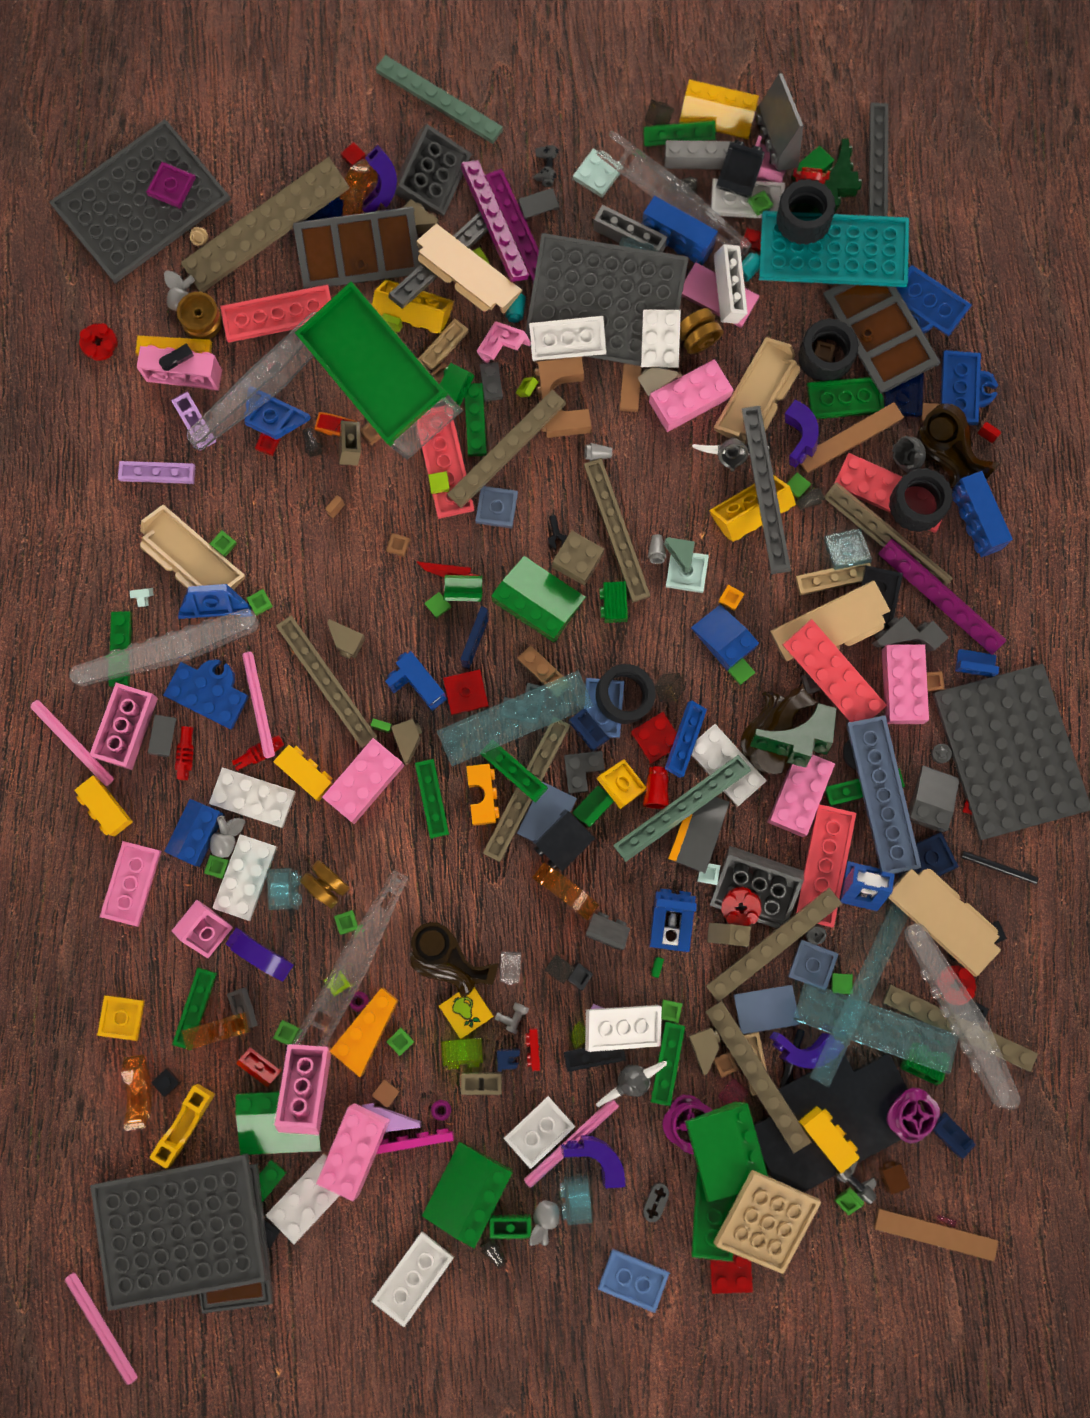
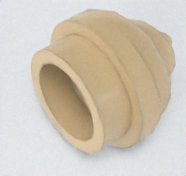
(198, 236)

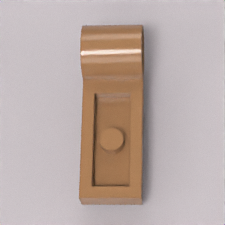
(538, 666)

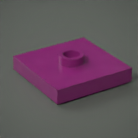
(171, 185)

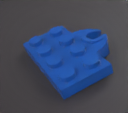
(932, 303)
(964, 383)
(207, 692)

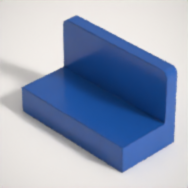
(976, 663)

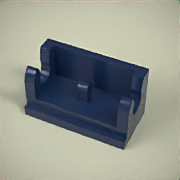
(588, 730)
(504, 1060)
(953, 1136)

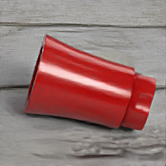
(657, 788)

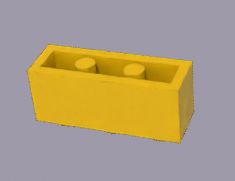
(304, 772)
(102, 806)
(830, 1139)

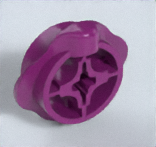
(670, 1122)
(921, 1123)

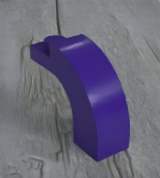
(386, 180)
(805, 422)
(259, 955)
(799, 1057)
(612, 1169)

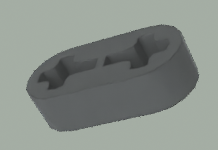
(651, 1199)

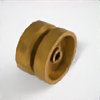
(199, 315)
(700, 331)
(326, 882)

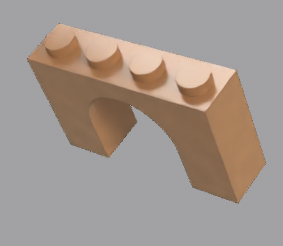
(550, 375)

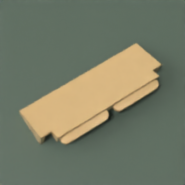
(472, 275)
(762, 385)
(185, 552)
(842, 620)
(948, 921)

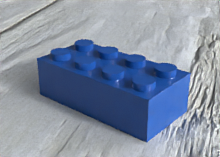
(683, 231)
(981, 514)

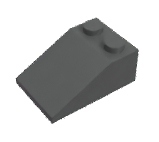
(933, 799)
(607, 931)

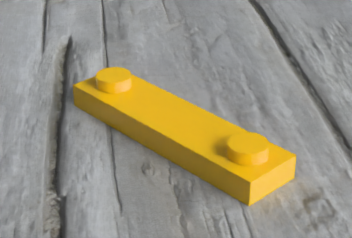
(195, 345)

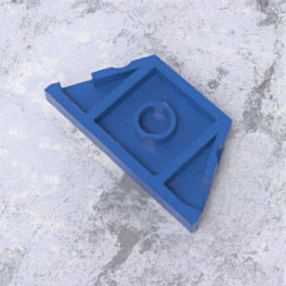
(276, 418)
(211, 602)

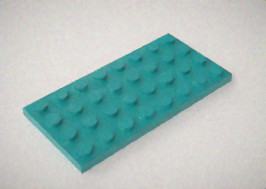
(851, 253)

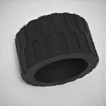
(811, 193)
(833, 330)
(932, 482)

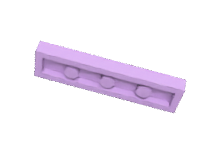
(156, 472)

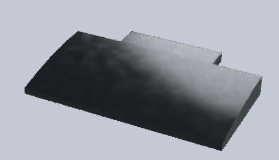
(855, 1101)

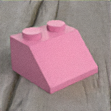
(202, 929)

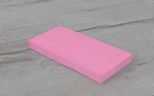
(701, 289)
(130, 884)

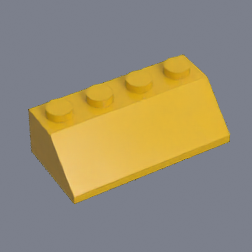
(728, 107)
(423, 311)
(742, 514)

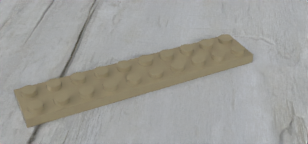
(265, 224)

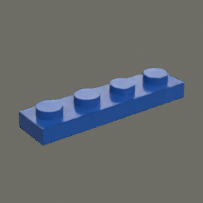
(685, 739)

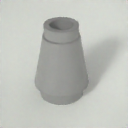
(596, 451)
(657, 550)

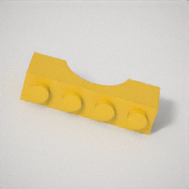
(183, 1126)

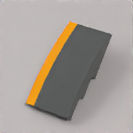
(698, 835)

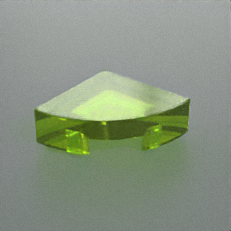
(578, 1034)

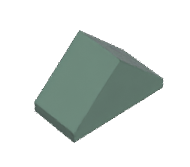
(681, 551)

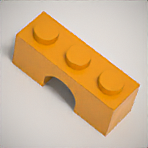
(485, 811)

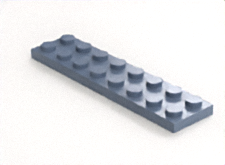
(883, 795)

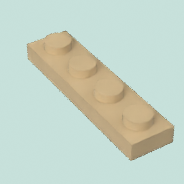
(829, 579)

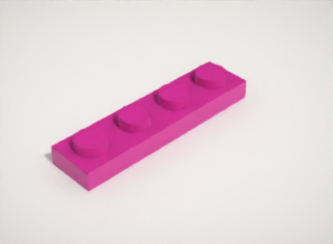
(422, 1139)

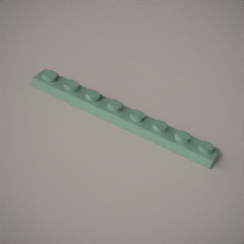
(439, 99)
(682, 808)

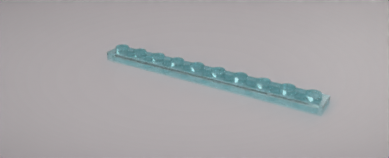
(859, 996)

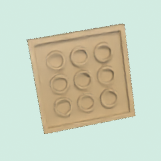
(767, 1222)

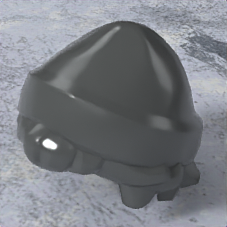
(909, 453)

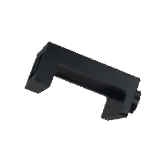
(740, 169)
(563, 841)

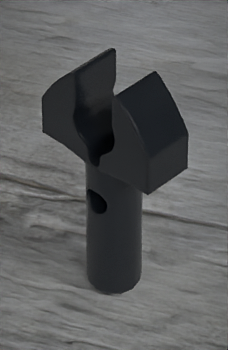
(556, 533)

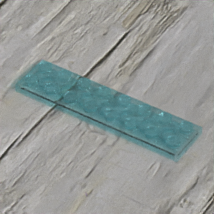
(514, 718)
(880, 1029)

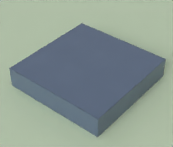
(496, 507)
(812, 964)

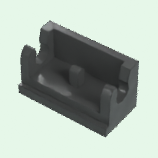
(538, 203)
(161, 736)

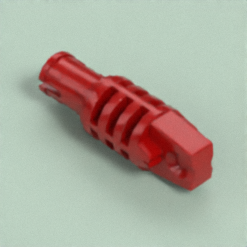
(184, 753)
(255, 753)

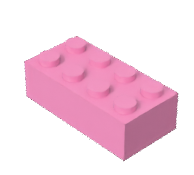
(197, 372)
(690, 395)
(905, 684)
(123, 726)
(363, 781)
(801, 796)
(303, 1089)
(353, 1152)

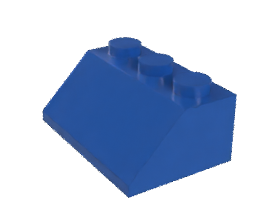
(193, 833)

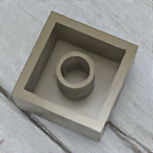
(578, 558)

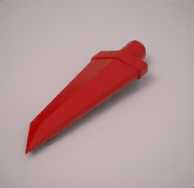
(442, 570)

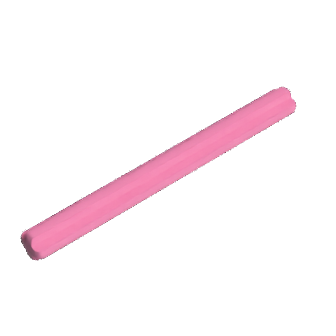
(258, 705)
(72, 743)
(556, 1156)
(101, 1328)

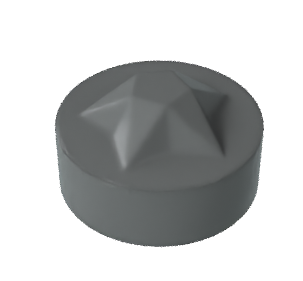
(941, 753)
(816, 935)

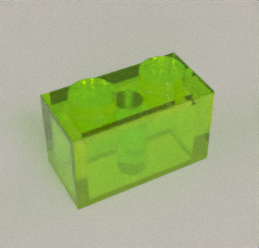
(462, 1052)

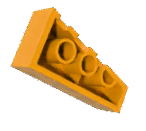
(363, 1035)

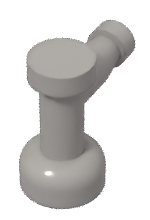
(512, 1023)

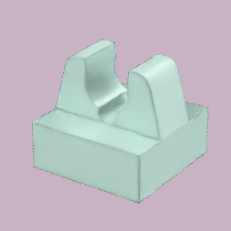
(142, 596)
(711, 875)

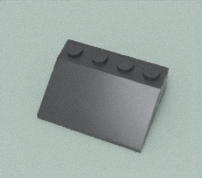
(780, 125)
(431, 170)
(770, 880)

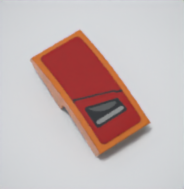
(329, 423)

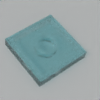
(847, 549)

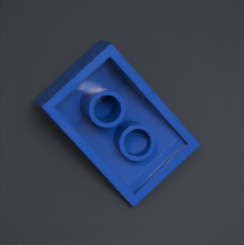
(725, 637)

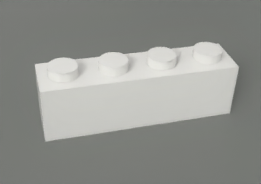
(730, 284)

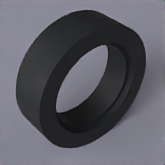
(641, 678)

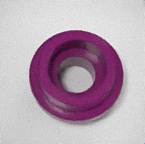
(364, 997)
(434, 1110)

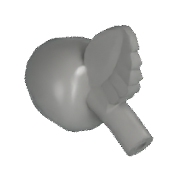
(177, 288)
(223, 842)
(545, 1217)

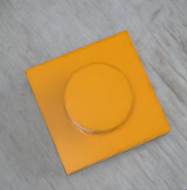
(731, 597)

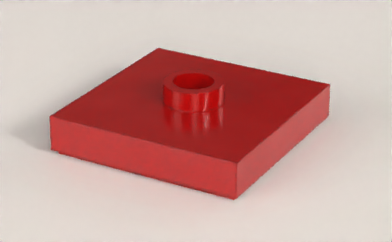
(465, 692)

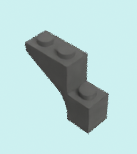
(902, 631)

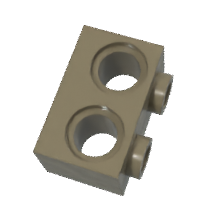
(481, 1083)

